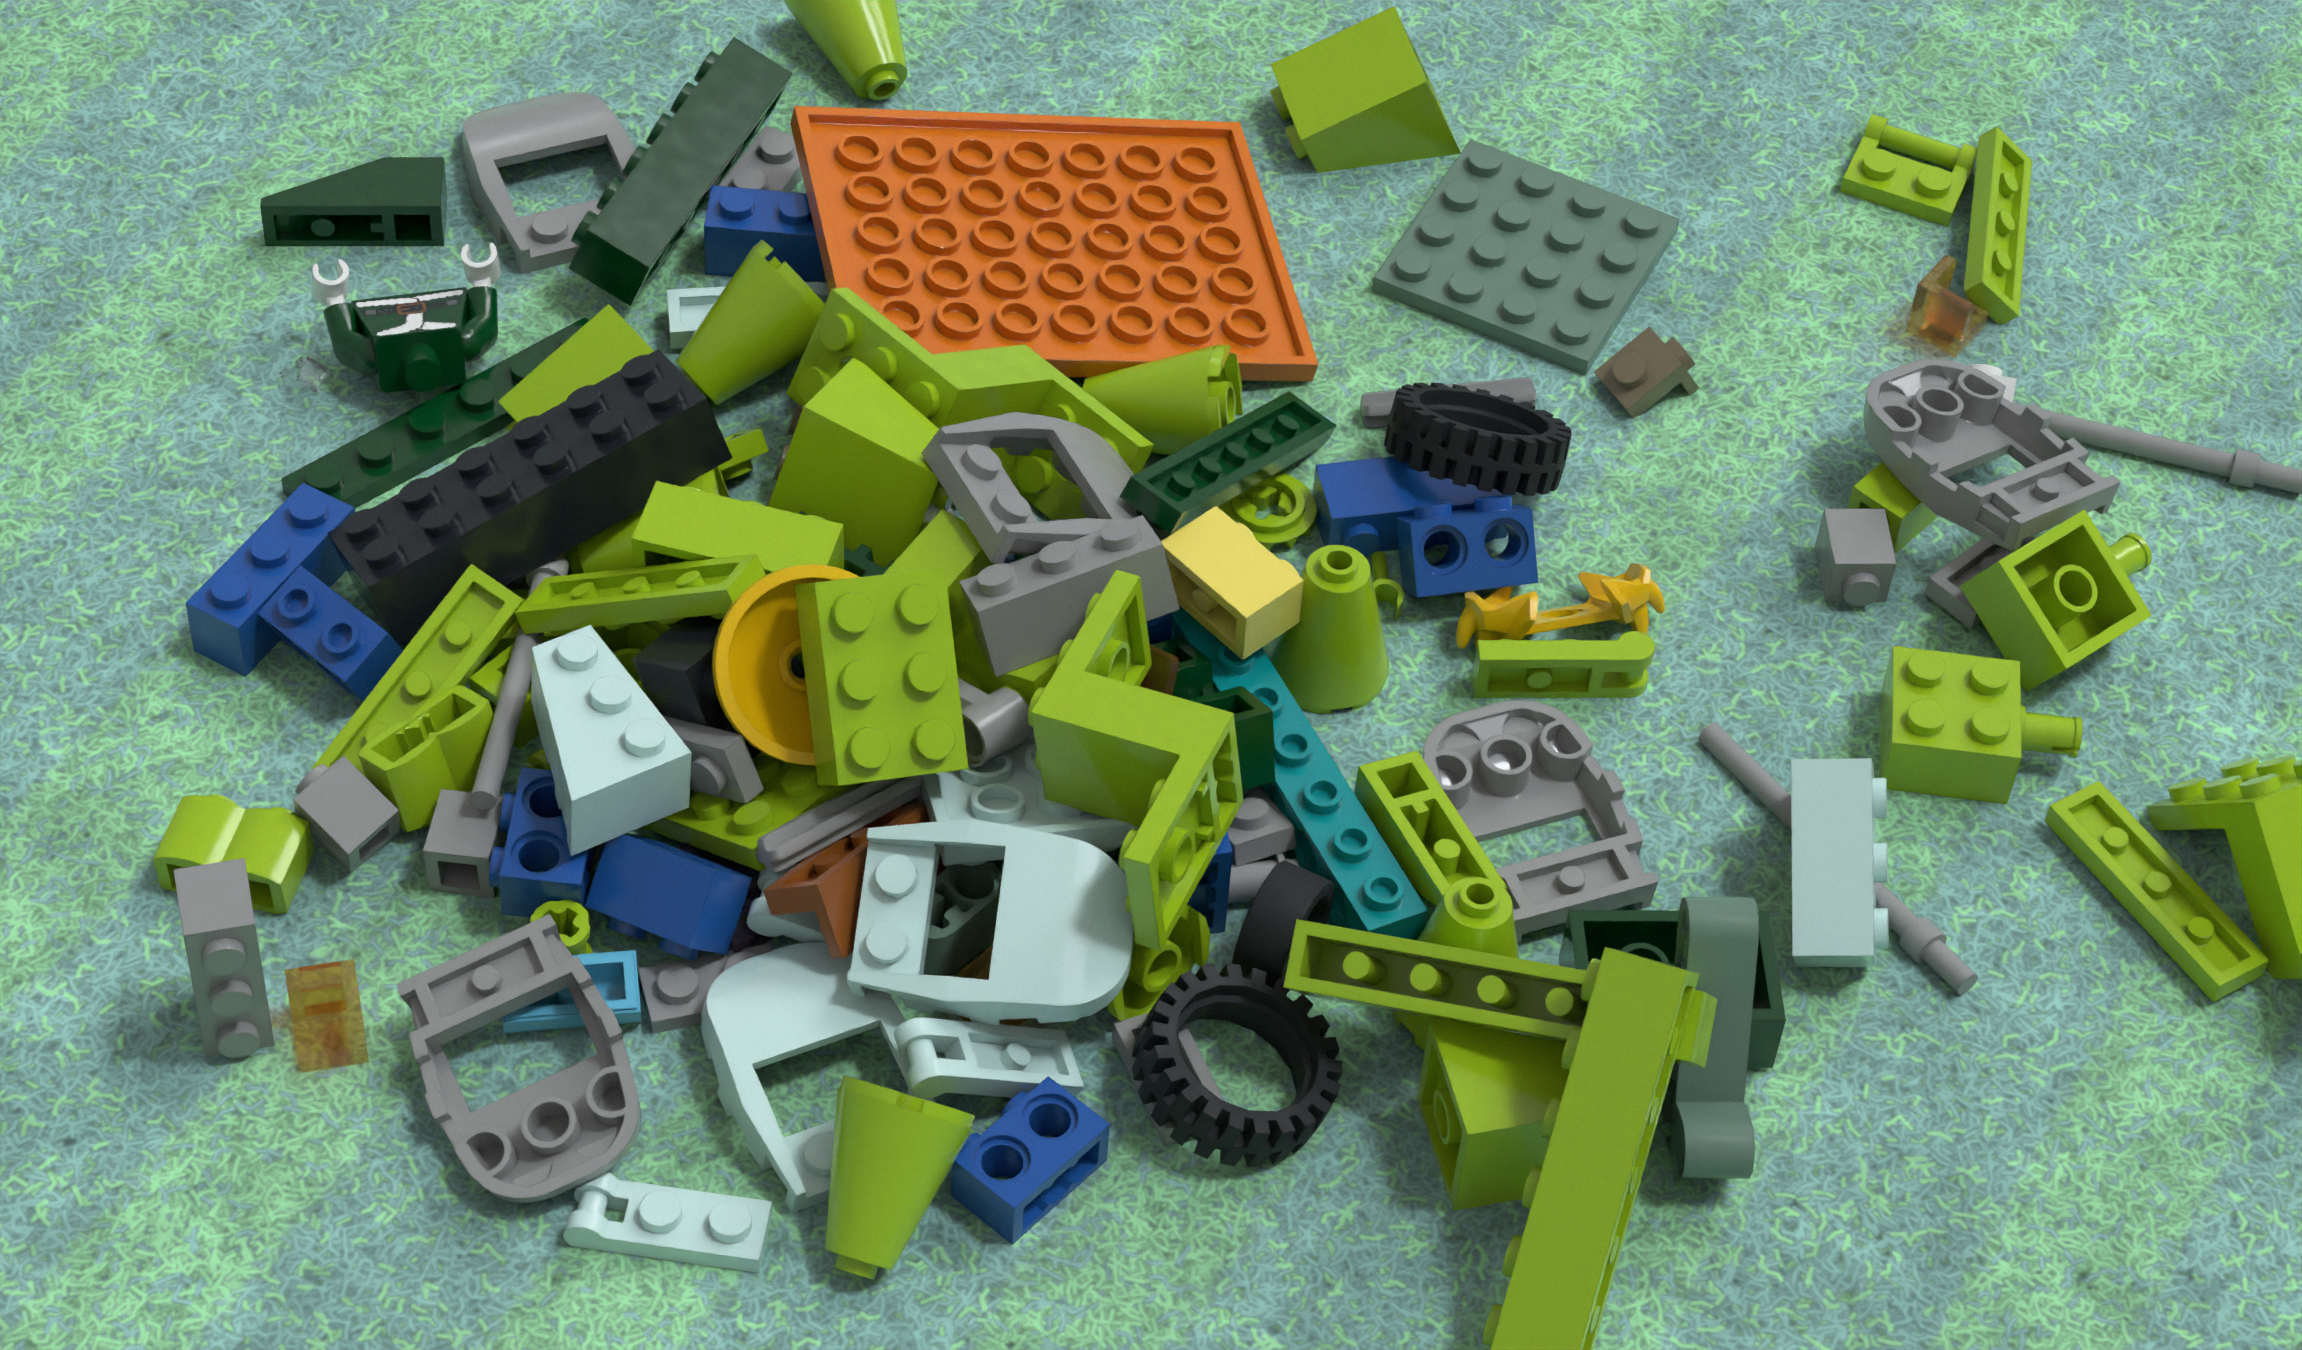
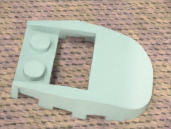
(1057, 934)
(774, 1011)

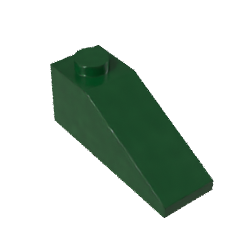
(367, 205)

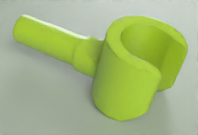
(1385, 588)

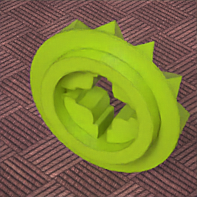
(1294, 513)

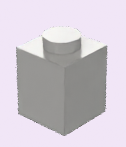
(1855, 556)
(346, 813)
(462, 845)

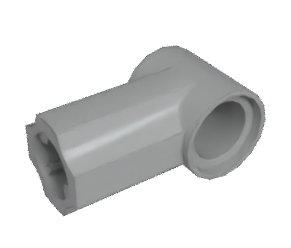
(992, 722)

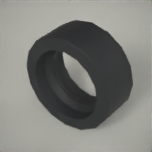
(1271, 920)

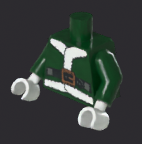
(413, 337)

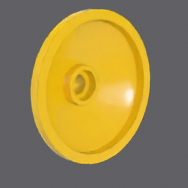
(755, 664)

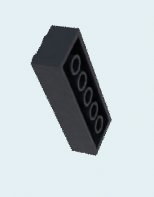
(531, 491)

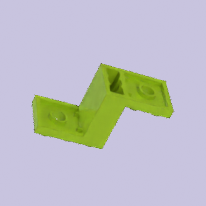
(964, 389)
(1137, 758)
(2264, 829)

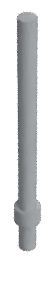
(2242, 468)
(510, 701)
(1917, 936)

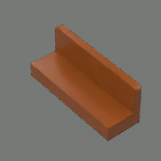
(833, 882)

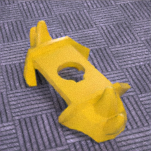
(1611, 598)

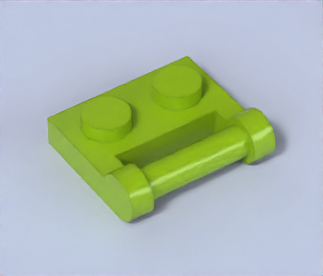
(1906, 183)

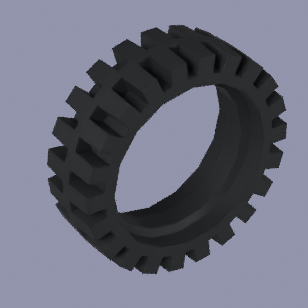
(1477, 439)
(1199, 1111)

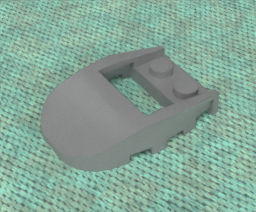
(531, 132)
(1948, 418)
(992, 503)
(1531, 767)
(555, 1128)

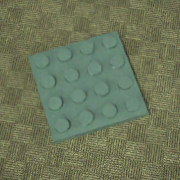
(1526, 256)

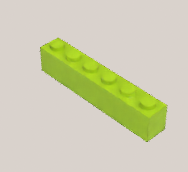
(1458, 985)
(1594, 1154)

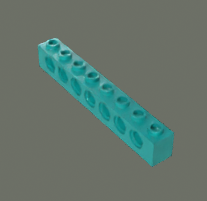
(1329, 822)

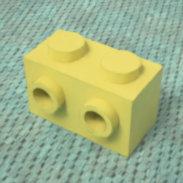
(1232, 582)

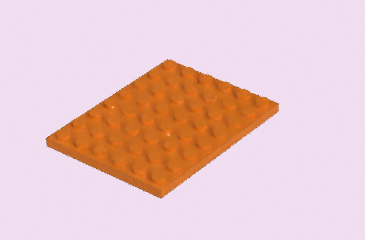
(1054, 235)

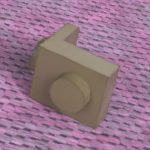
(1646, 371)

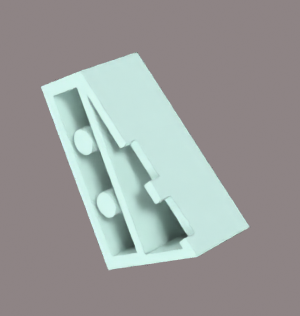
(605, 742)
(1837, 863)

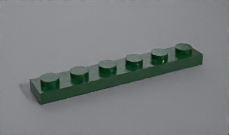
(425, 433)
(1226, 462)

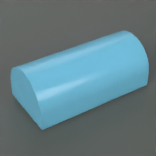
(615, 979)

